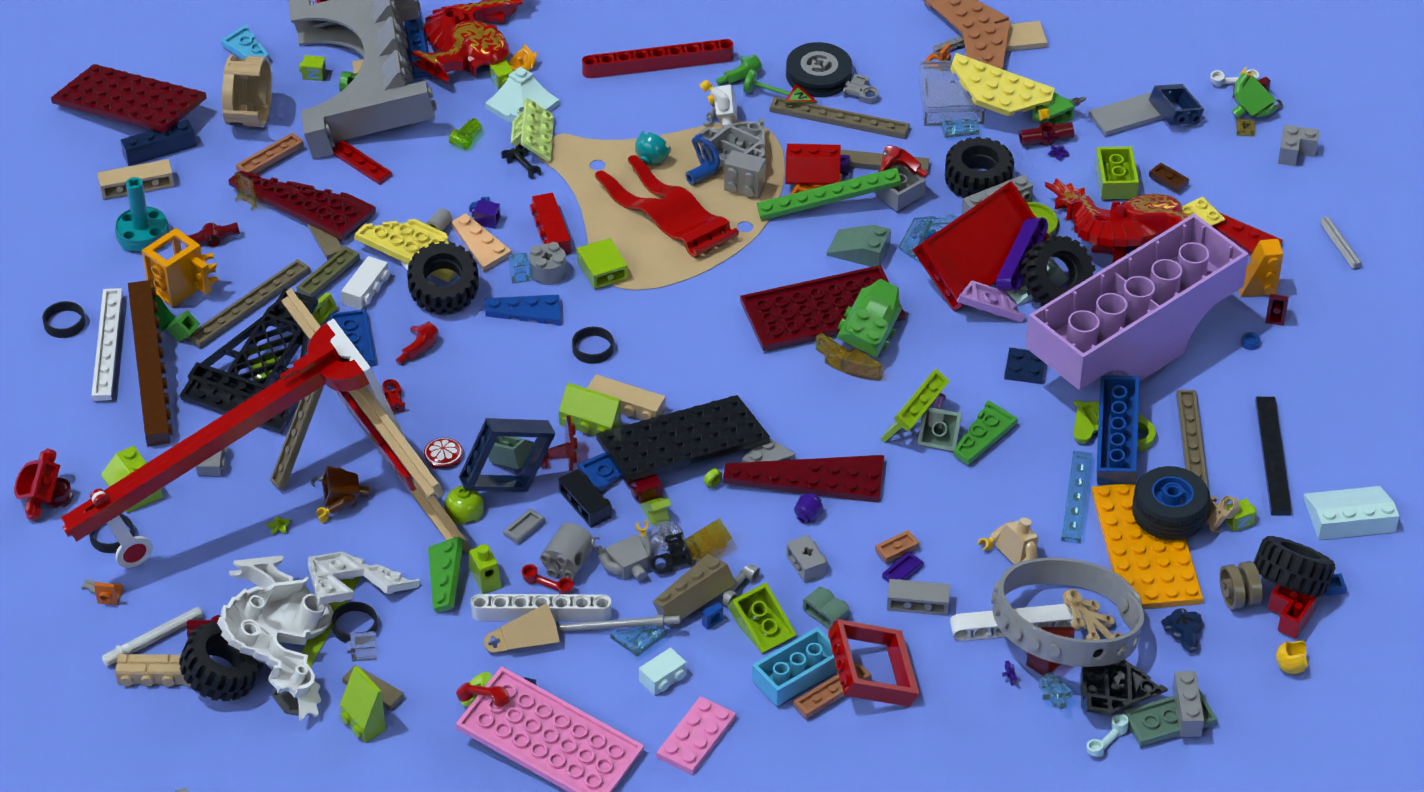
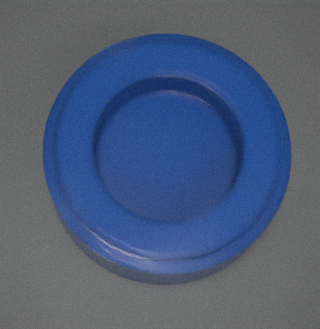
(1250, 341)

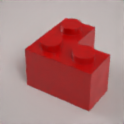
(1293, 608)

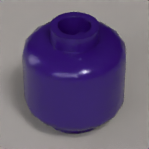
(808, 508)

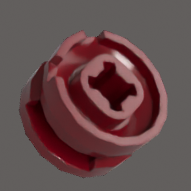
(62, 493)

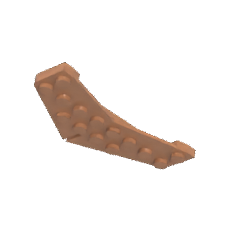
(981, 27)

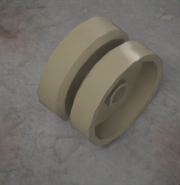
(1240, 585)

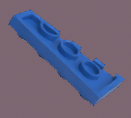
(538, 308)
(600, 471)

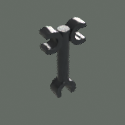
(519, 154)

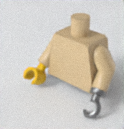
(1014, 540)

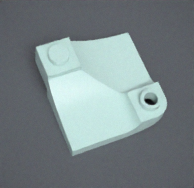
(510, 98)

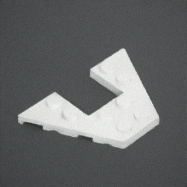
(330, 568)

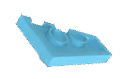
(243, 43)

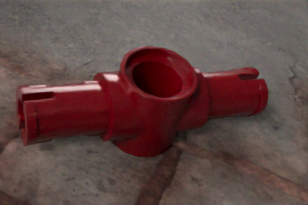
(213, 234)

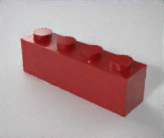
(550, 221)

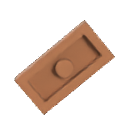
(897, 546)

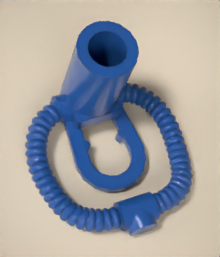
(707, 167)

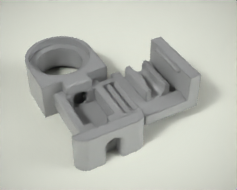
(859, 89)

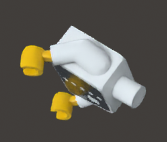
(724, 101)

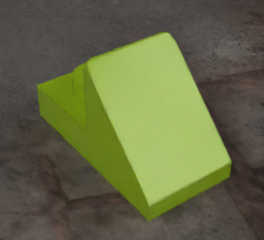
(656, 509)

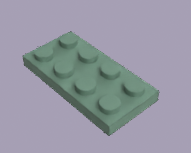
(1159, 720)

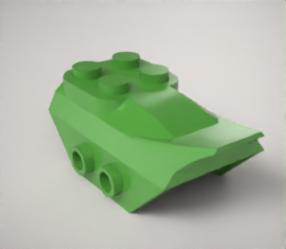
(871, 318)

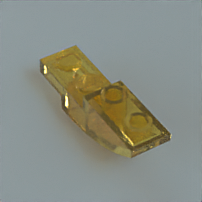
(849, 362)

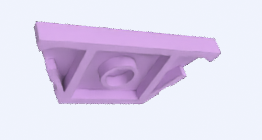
(991, 300)

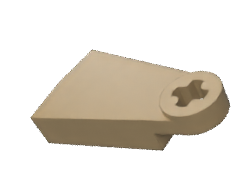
(527, 631)

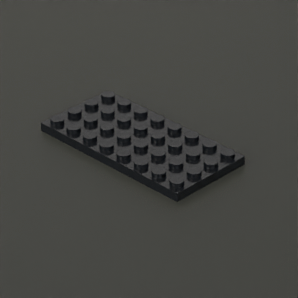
(682, 438)

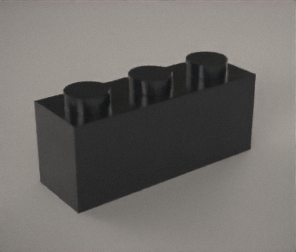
(585, 498)

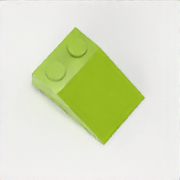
(761, 618)
(363, 706)

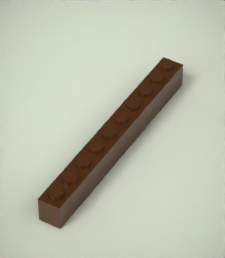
(149, 363)

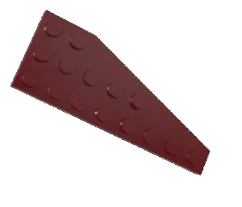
(322, 209)

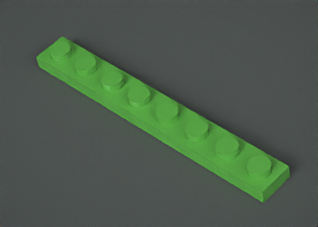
(828, 194)

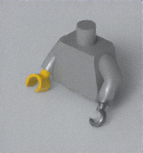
(629, 556)

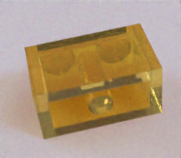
(707, 539)

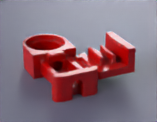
(393, 396)

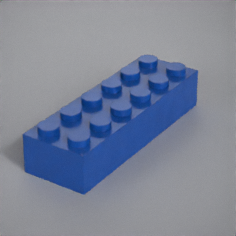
(1118, 430)

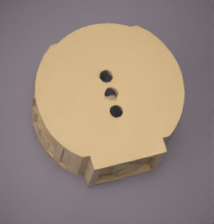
(247, 91)

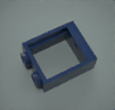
(1162, 100)

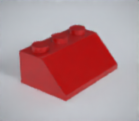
(812, 164)

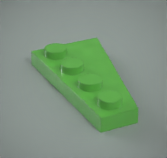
(987, 429)

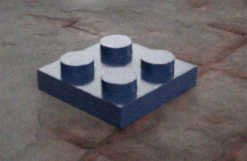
(1024, 366)

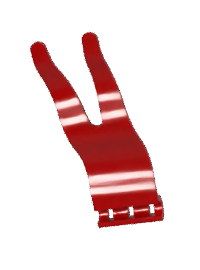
(676, 214)

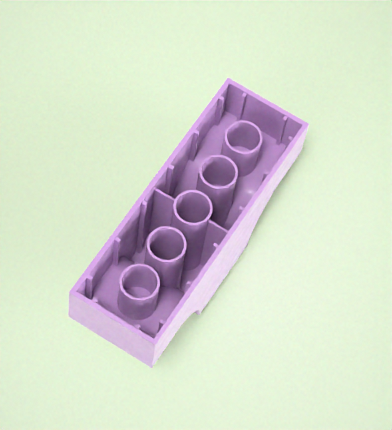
(1138, 308)

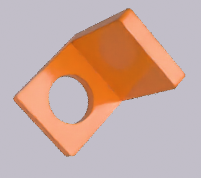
(944, 54)
(107, 593)

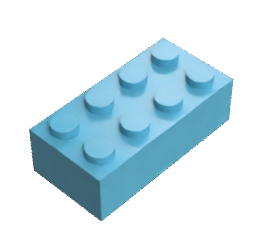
(795, 667)

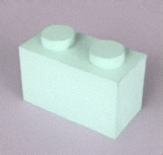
(662, 671)

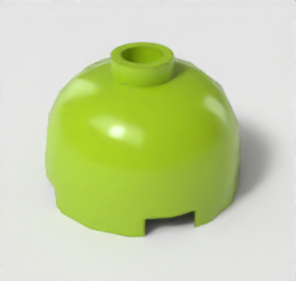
(464, 505)

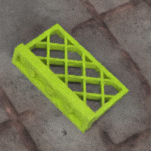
(917, 403)

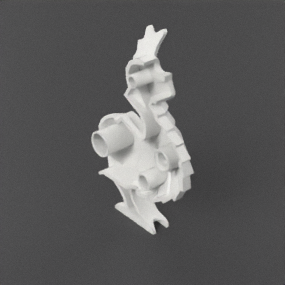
(273, 614)

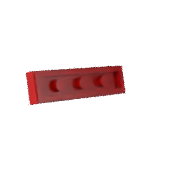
(361, 162)

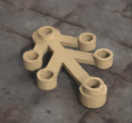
(1077, 604)

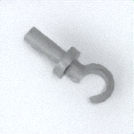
(710, 116)

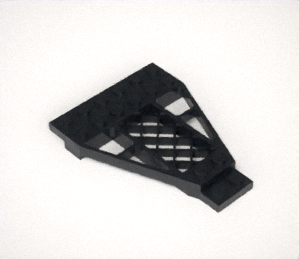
(226, 390)

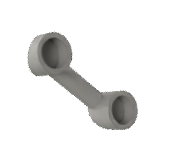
(750, 573)

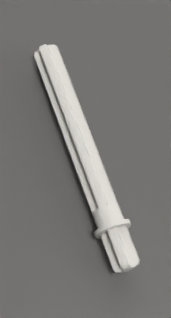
(152, 636)

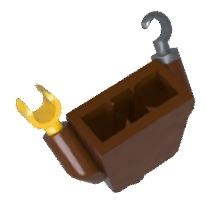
(339, 491)

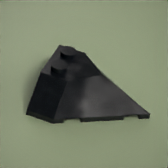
(1115, 686)

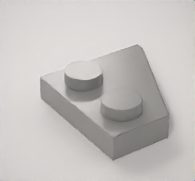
(769, 452)

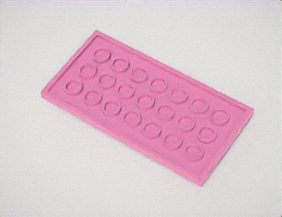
(550, 736)

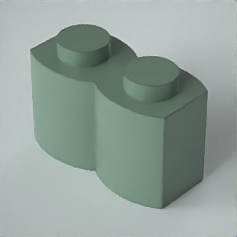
(825, 607)

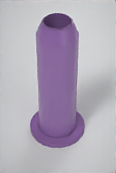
(939, 400)

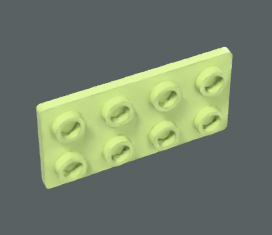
(534, 129)

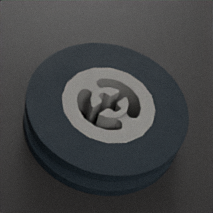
(819, 68)

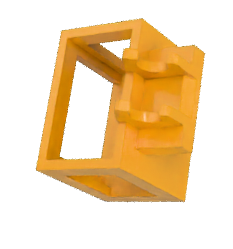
(181, 274)

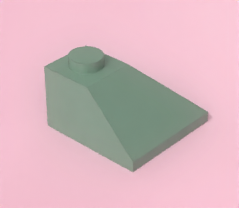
(939, 428)

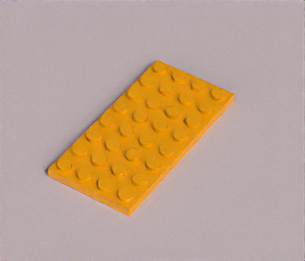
(1153, 566)

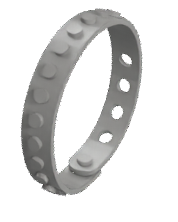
(1056, 647)

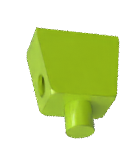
(482, 560)

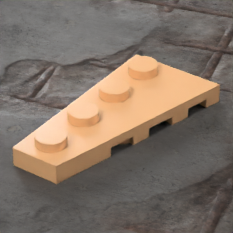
(483, 245)

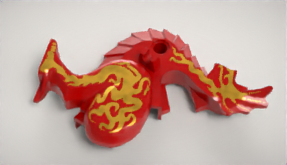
(464, 39)
(1122, 226)

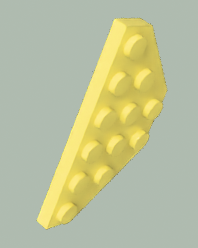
(998, 88)
(403, 241)

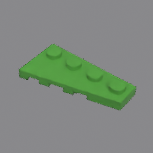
(444, 572)

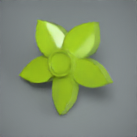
(278, 524)

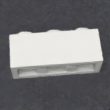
(365, 283)

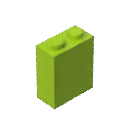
(602, 263)

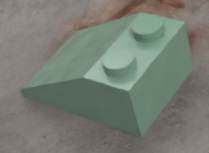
(861, 244)

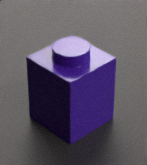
(487, 213)

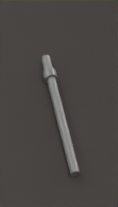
(658, 621)

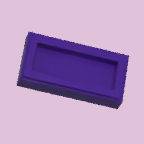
(903, 568)

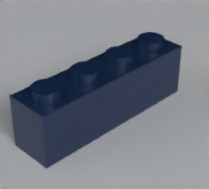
(158, 144)

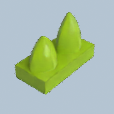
(324, 308)

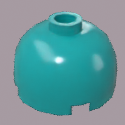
(651, 148)

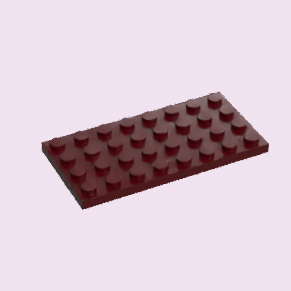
(129, 98)
(806, 308)

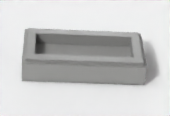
(524, 526)

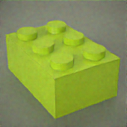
(1116, 172)

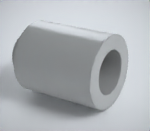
(440, 219)

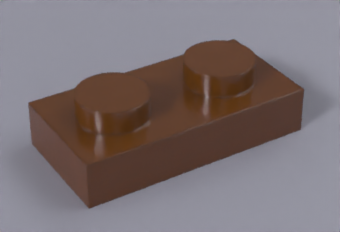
(1169, 177)

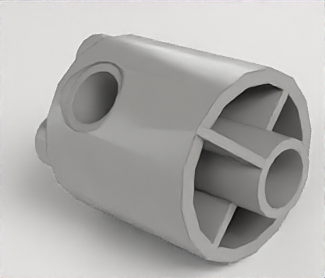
(567, 551)

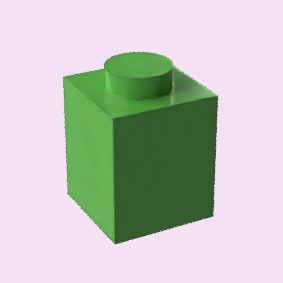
(182, 326)

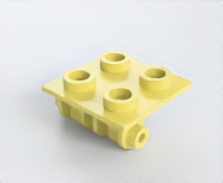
(1204, 210)

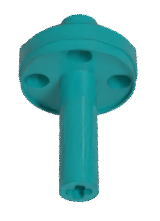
(141, 223)

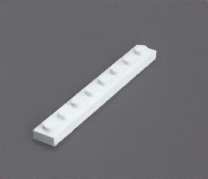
(107, 344)

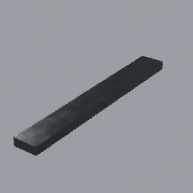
(1273, 456)

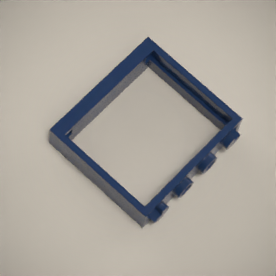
(491, 429)

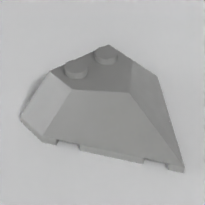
(740, 137)

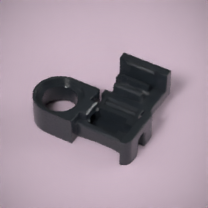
(675, 556)

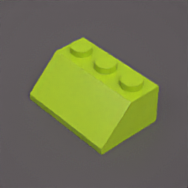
(589, 410)
(122, 465)

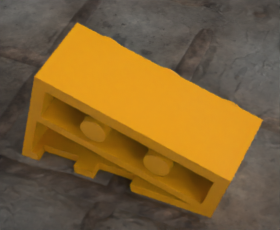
(1263, 269)

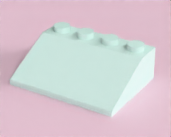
(1351, 512)

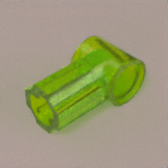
(463, 137)

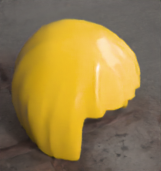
(1292, 657)

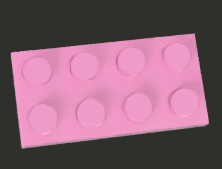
(696, 735)

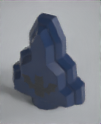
(1184, 627)

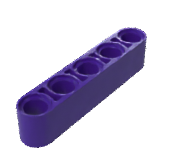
(1030, 234)

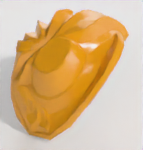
(523, 58)

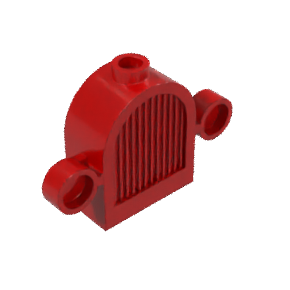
(37, 482)

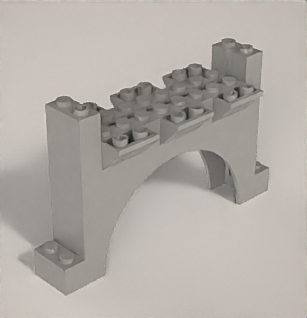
(382, 89)

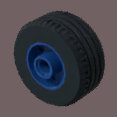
(1171, 503)

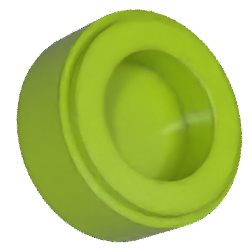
(712, 478)

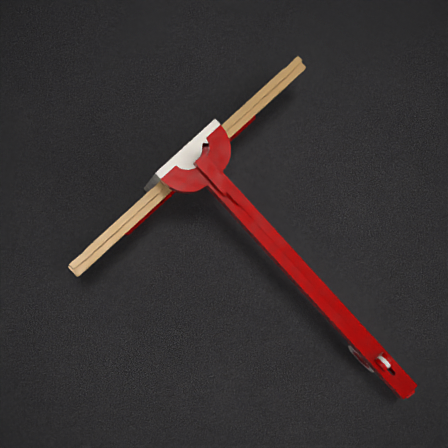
(329, 361)

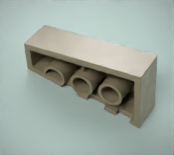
(695, 588)

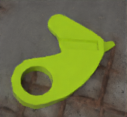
(1087, 424)

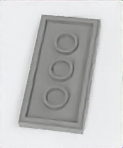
(1125, 114)

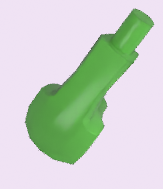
(748, 62)

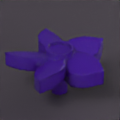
(1058, 151)
(1010, 672)

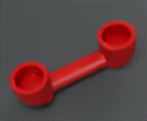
(530, 575)
(499, 694)

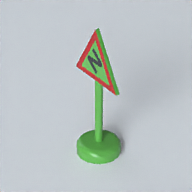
(797, 94)

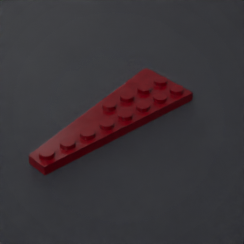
(833, 477)

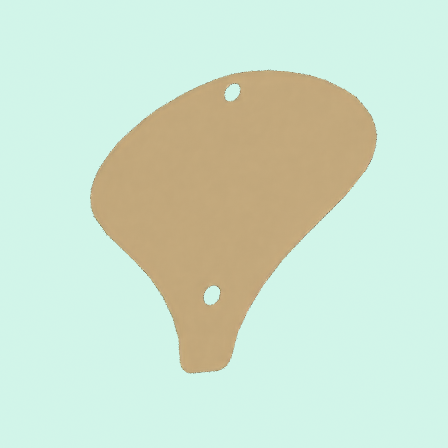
(650, 254)

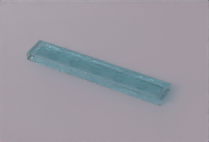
(1076, 497)

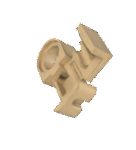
(1219, 512)

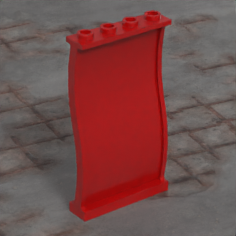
(975, 243)

